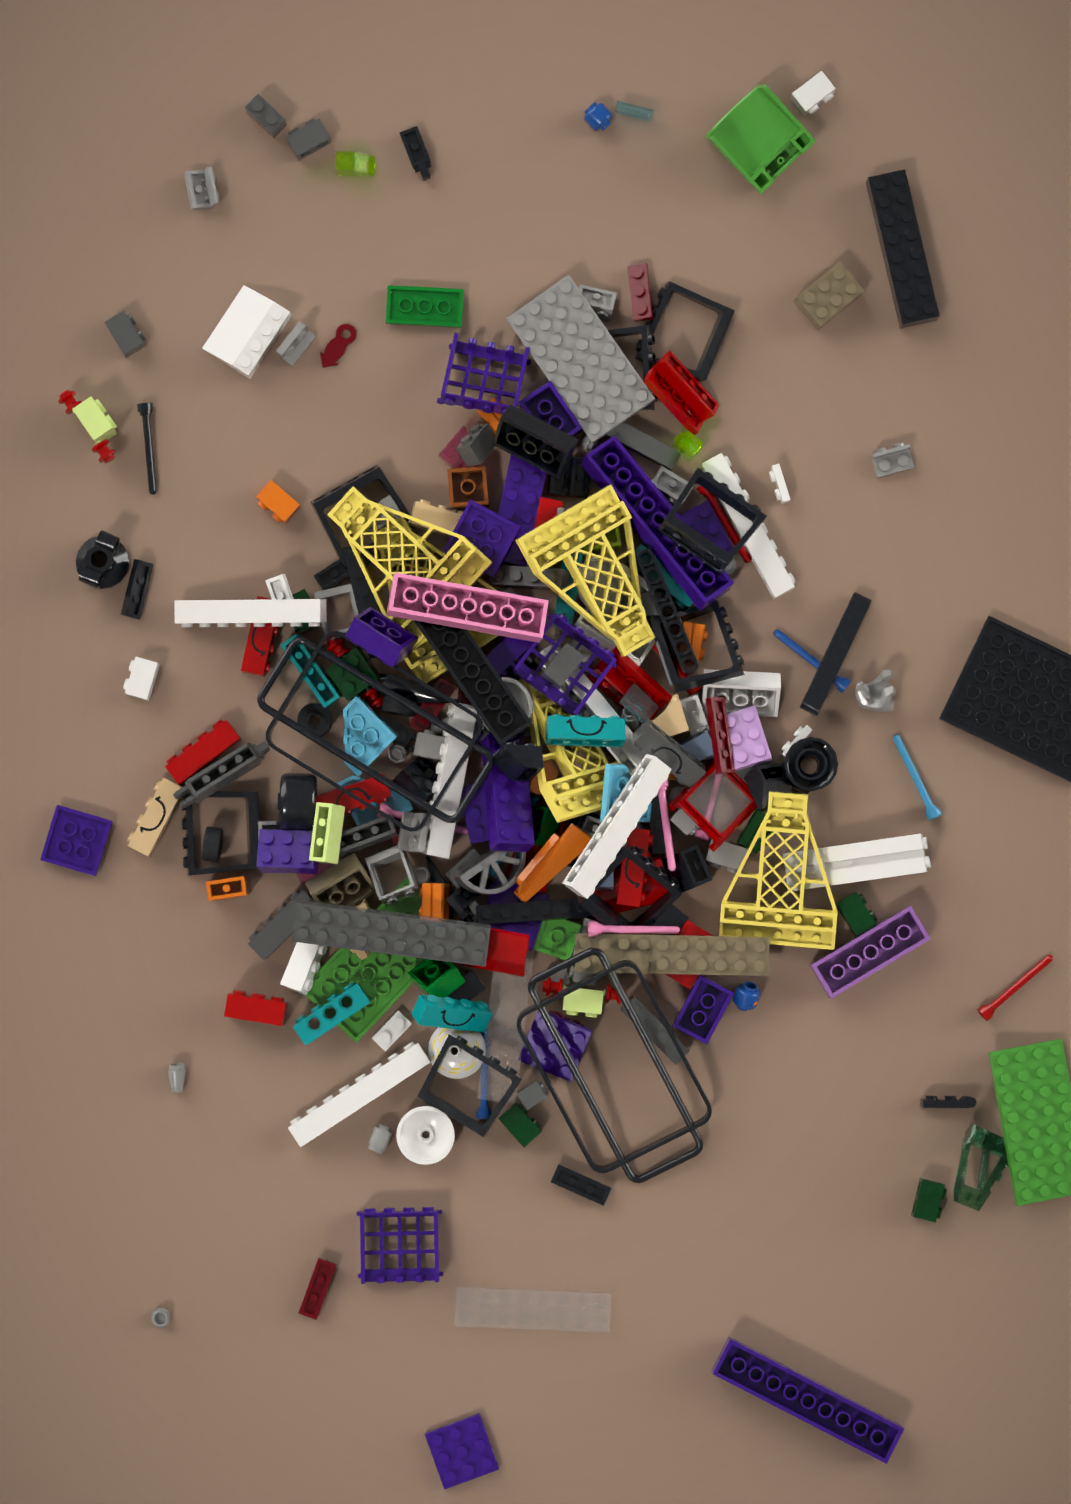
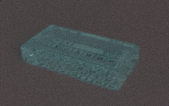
(634, 111)

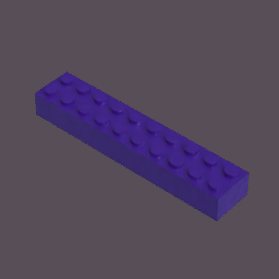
(648, 507)
(807, 1400)

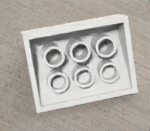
(247, 331)

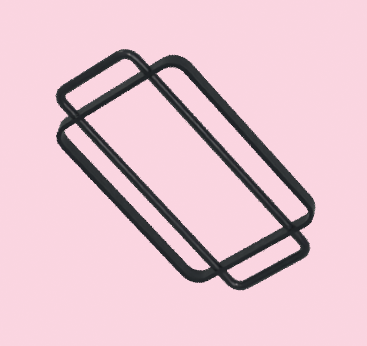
(431, 809)
(622, 1160)

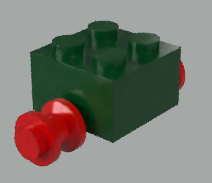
(349, 684)

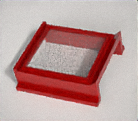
(716, 804)

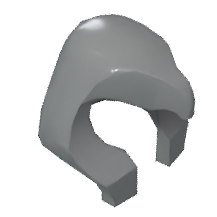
(876, 694)

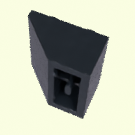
(519, 761)
(418, 778)
(765, 779)
(690, 868)

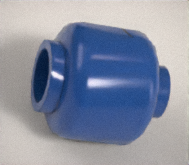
(598, 116)
(746, 996)

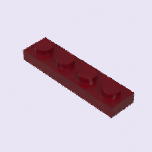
(720, 735)

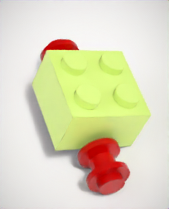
(95, 422)
(582, 1000)

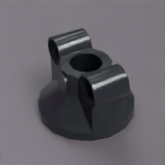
(114, 569)
(826, 764)

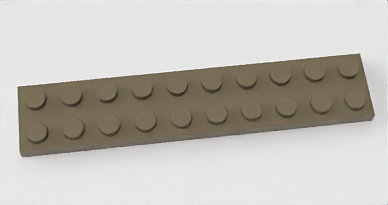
(678, 954)

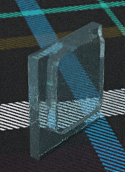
(638, 703)

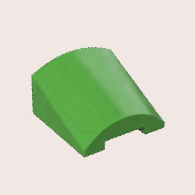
(760, 137)

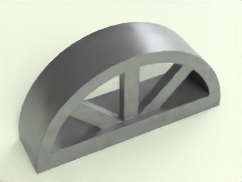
(482, 864)

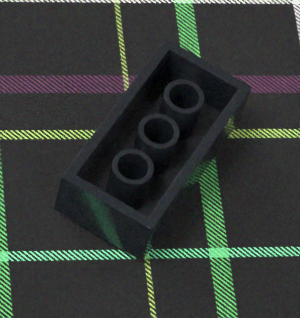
(534, 441)

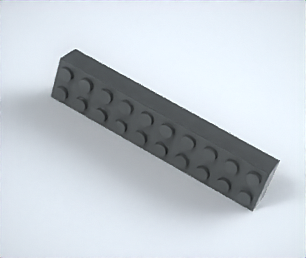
(391, 933)

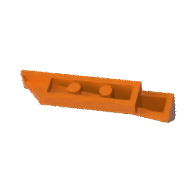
(551, 860)

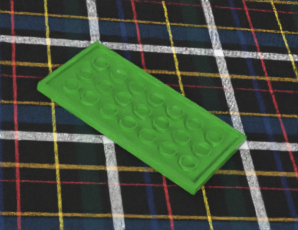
(379, 975)
(1035, 1118)

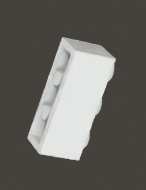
(302, 967)

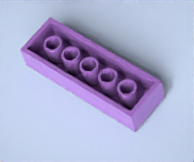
(870, 952)

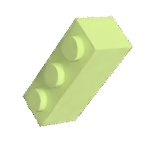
(327, 833)

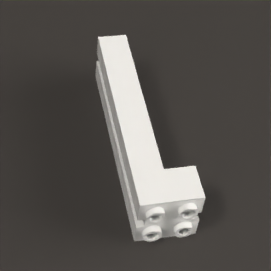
(863, 861)

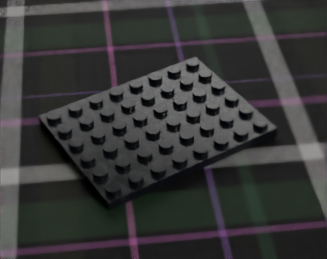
(1016, 697)

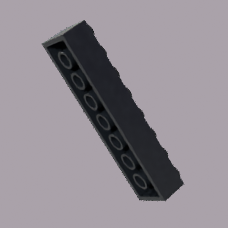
(902, 249)
(477, 680)

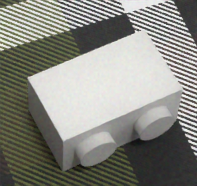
(813, 93)
(141, 678)

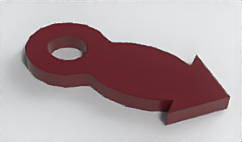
(337, 346)

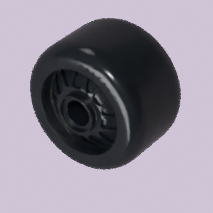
(297, 801)

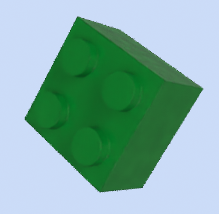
(436, 977)

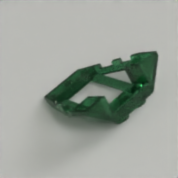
(989, 1143)

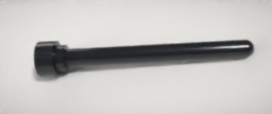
(145, 411)

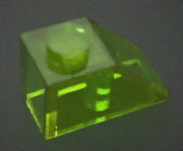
(354, 164)
(688, 445)

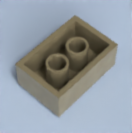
(829, 296)
(342, 883)

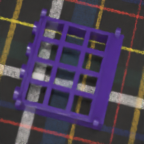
(489, 353)
(546, 687)
(400, 1274)

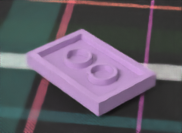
(747, 738)

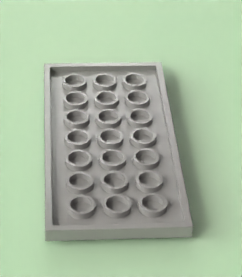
(580, 358)

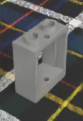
(333, 593)
(383, 858)

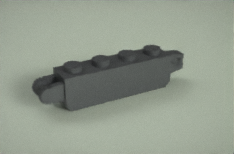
(222, 773)

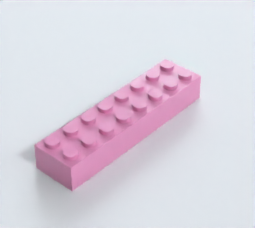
(467, 607)

